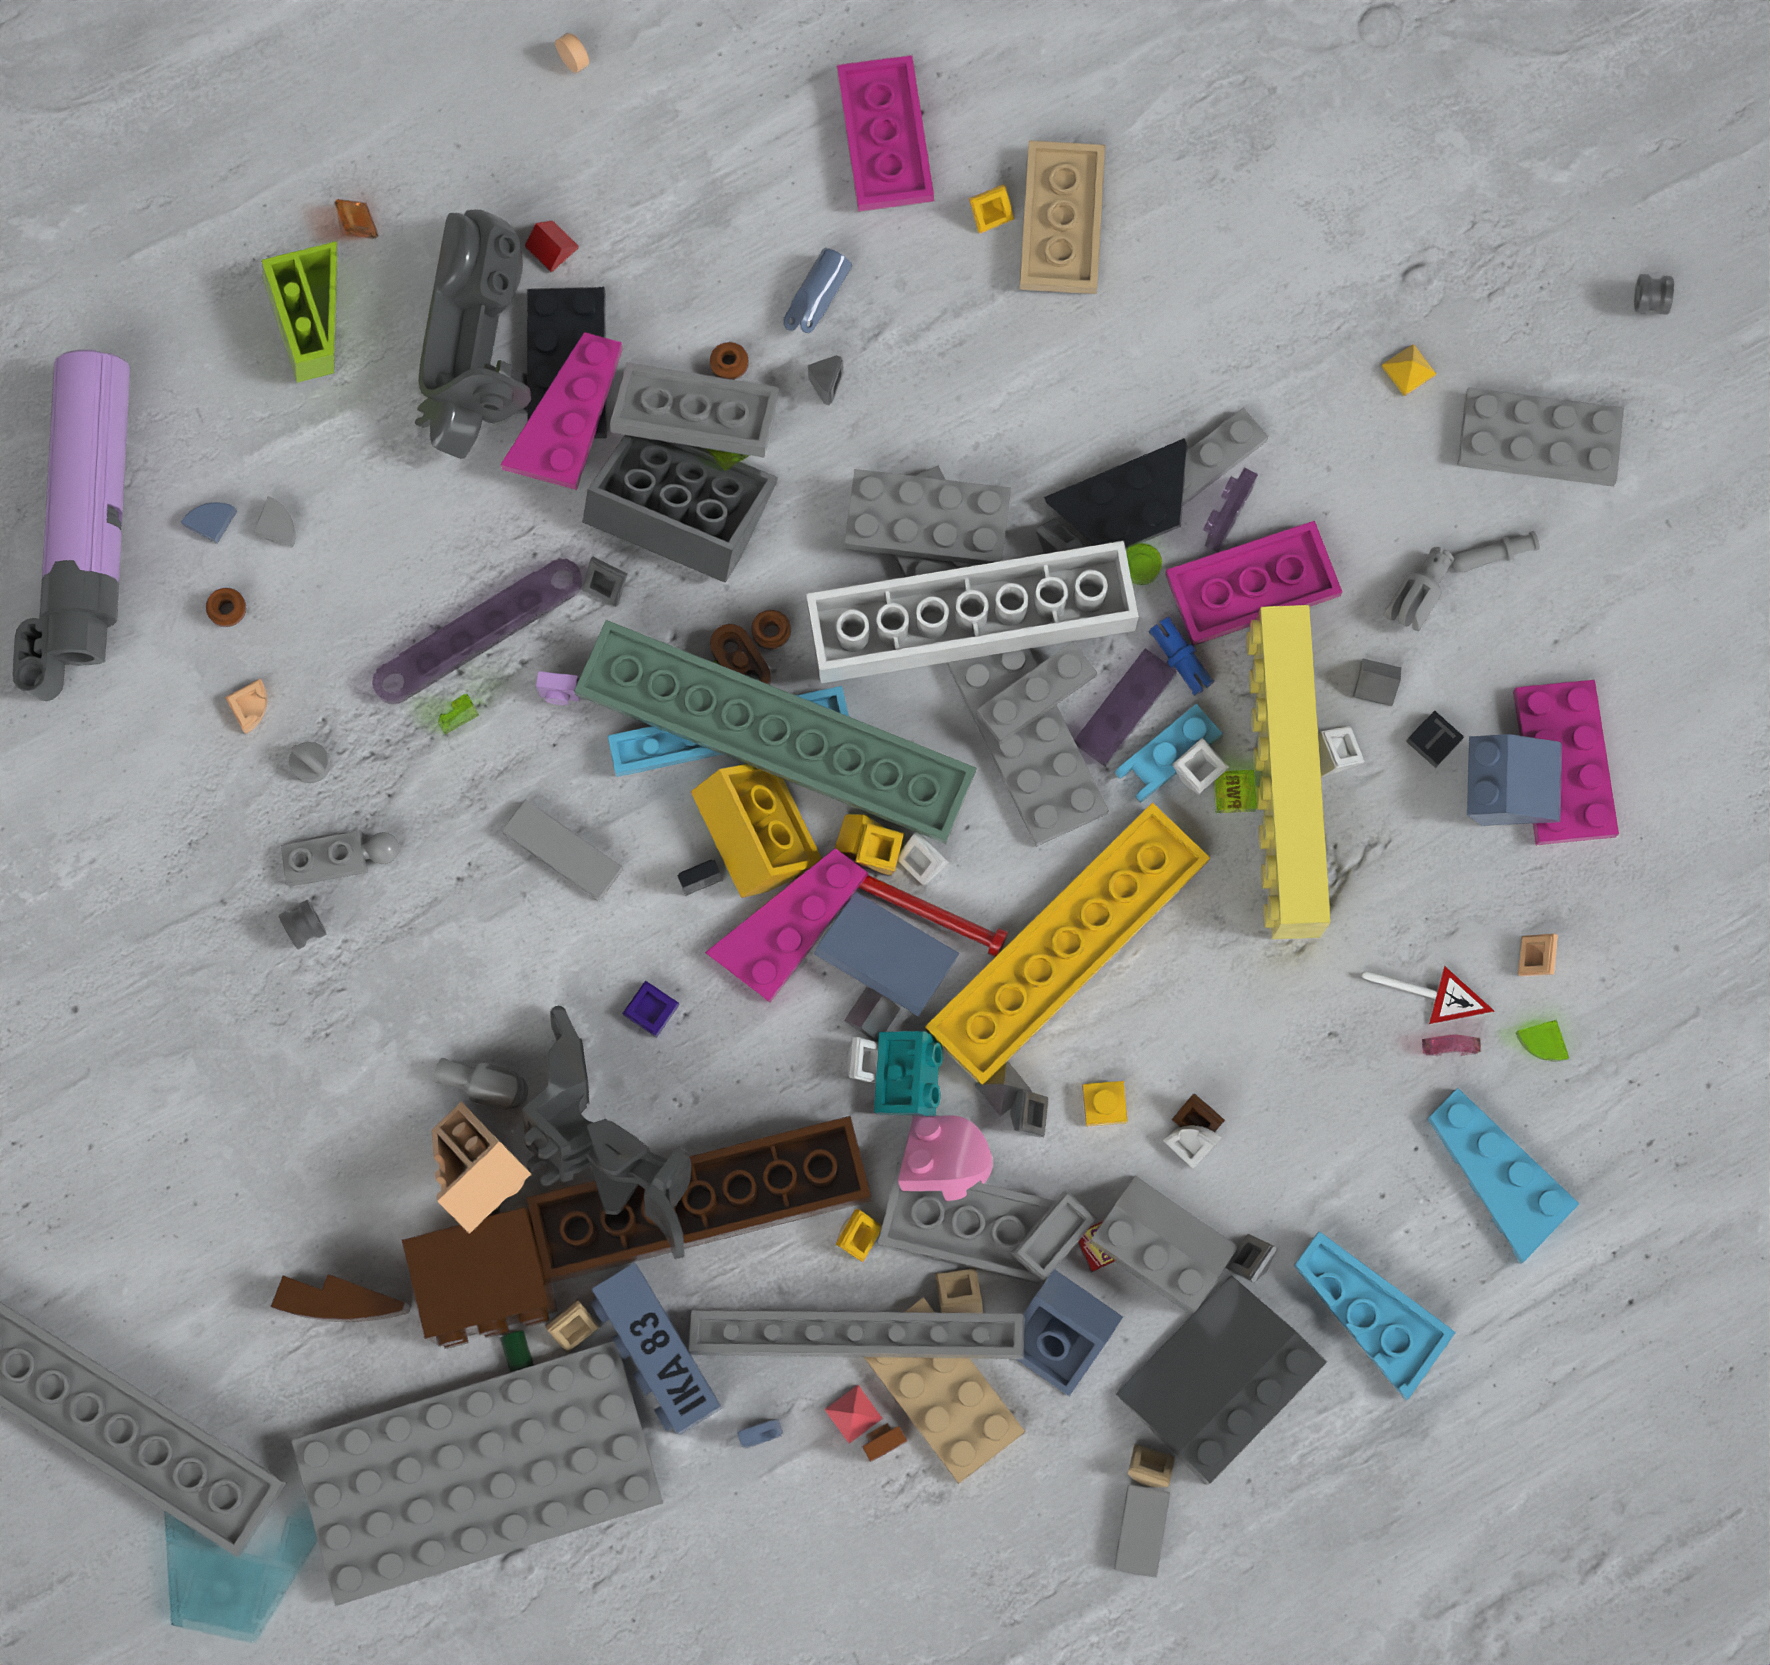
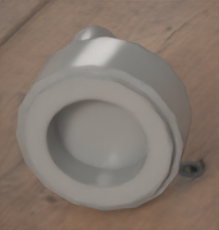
(309, 762)

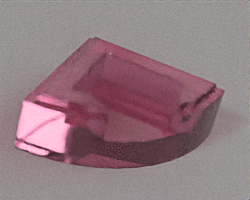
(1451, 1043)

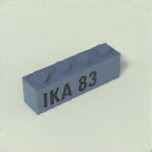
(656, 1349)

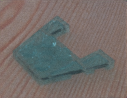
(226, 1592)

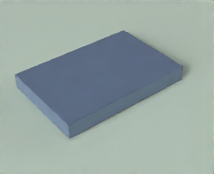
(886, 953)

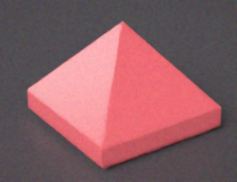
(853, 1414)

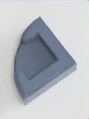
(210, 520)
(760, 1433)

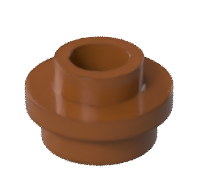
(733, 370)
(221, 597)
(767, 618)

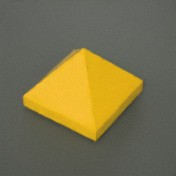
(991, 208)
(1408, 370)
(858, 1235)

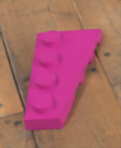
(564, 423)
(785, 929)

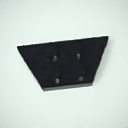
(1129, 500)

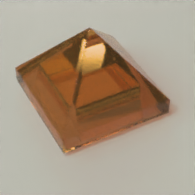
(355, 219)

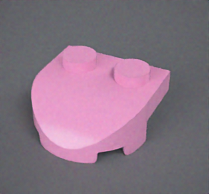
(944, 1156)

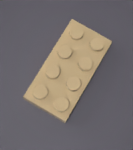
(1062, 217)
(949, 1406)

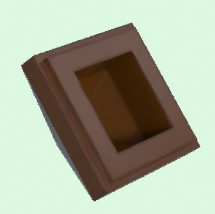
(1198, 1113)

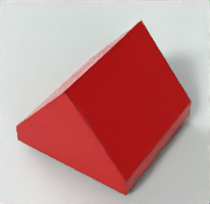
(550, 244)

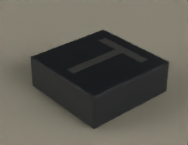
(1435, 739)
(699, 877)

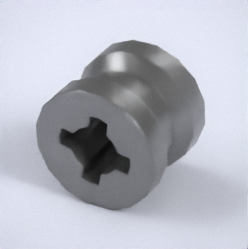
(1654, 294)
(302, 924)

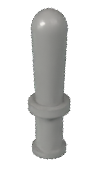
(1506, 549)

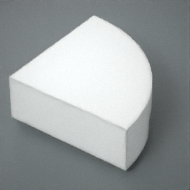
(1192, 1143)

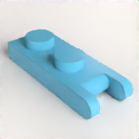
(1155, 759)

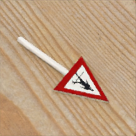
(1452, 997)

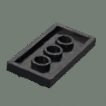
(553, 329)

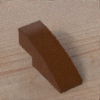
(336, 1301)

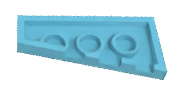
(1380, 1318)

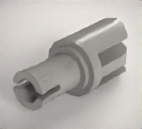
(1420, 591)
(484, 1083)

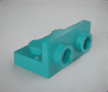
(907, 1074)

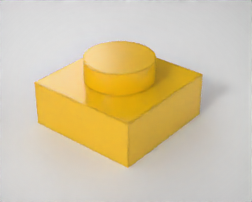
(1104, 1103)

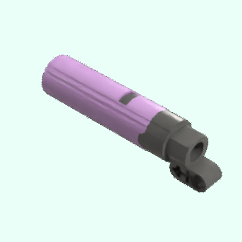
(80, 522)

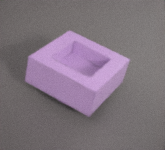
(557, 687)

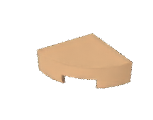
(249, 704)

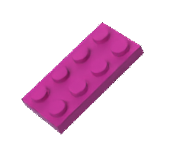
(885, 133)
(1231, 586)
(1572, 716)

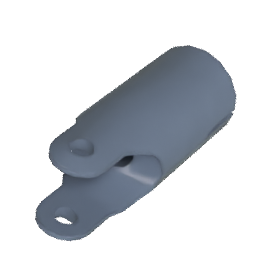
(817, 290)

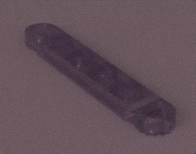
(477, 631)

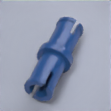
(1181, 656)

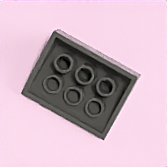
(678, 503)
(1221, 1379)

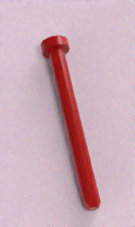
(931, 912)

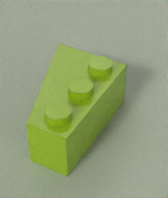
(305, 305)

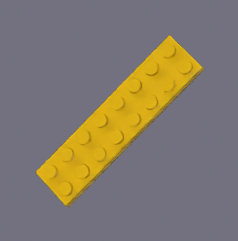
(1067, 944)

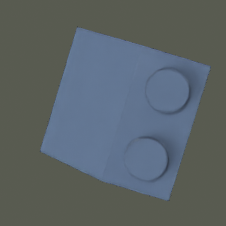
(1514, 780)
(1065, 1331)

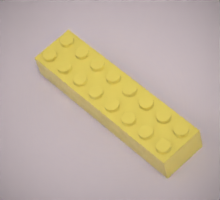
(1289, 773)

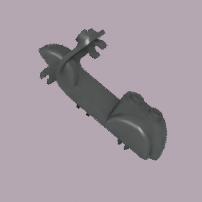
(472, 286)

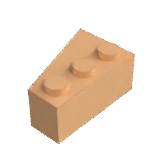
(473, 1168)

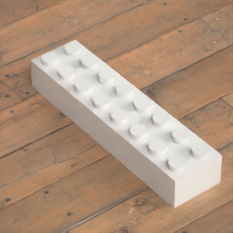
(972, 612)

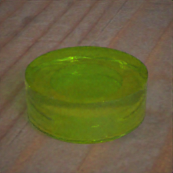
(1143, 563)

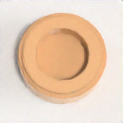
(572, 52)

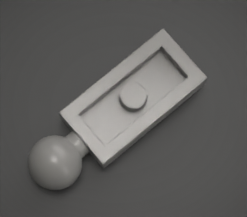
(335, 856)

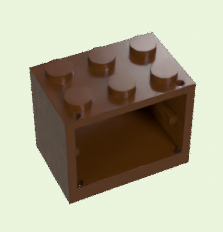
(479, 1279)

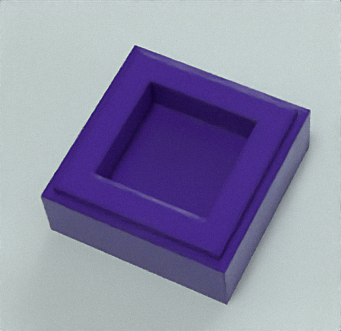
(650, 1009)

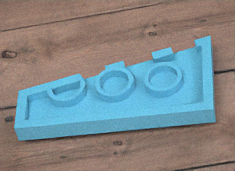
(1509, 1182)

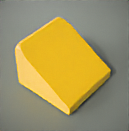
(879, 848)

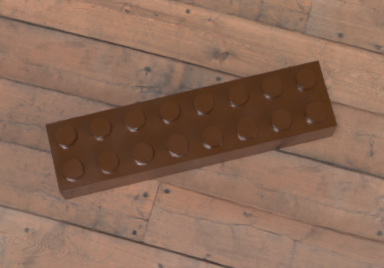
(727, 1196)

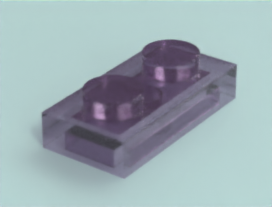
(1236, 494)

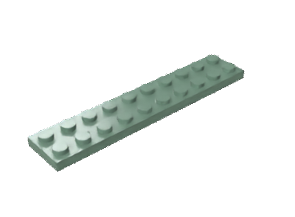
(775, 731)

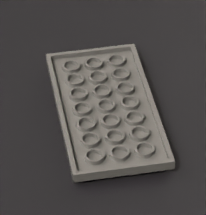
(476, 1472)

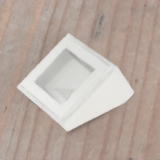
(1338, 750)

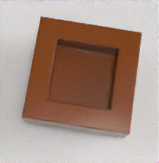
(883, 1441)

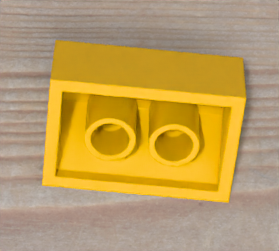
(755, 828)

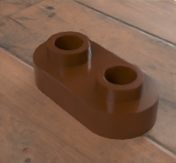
(745, 659)

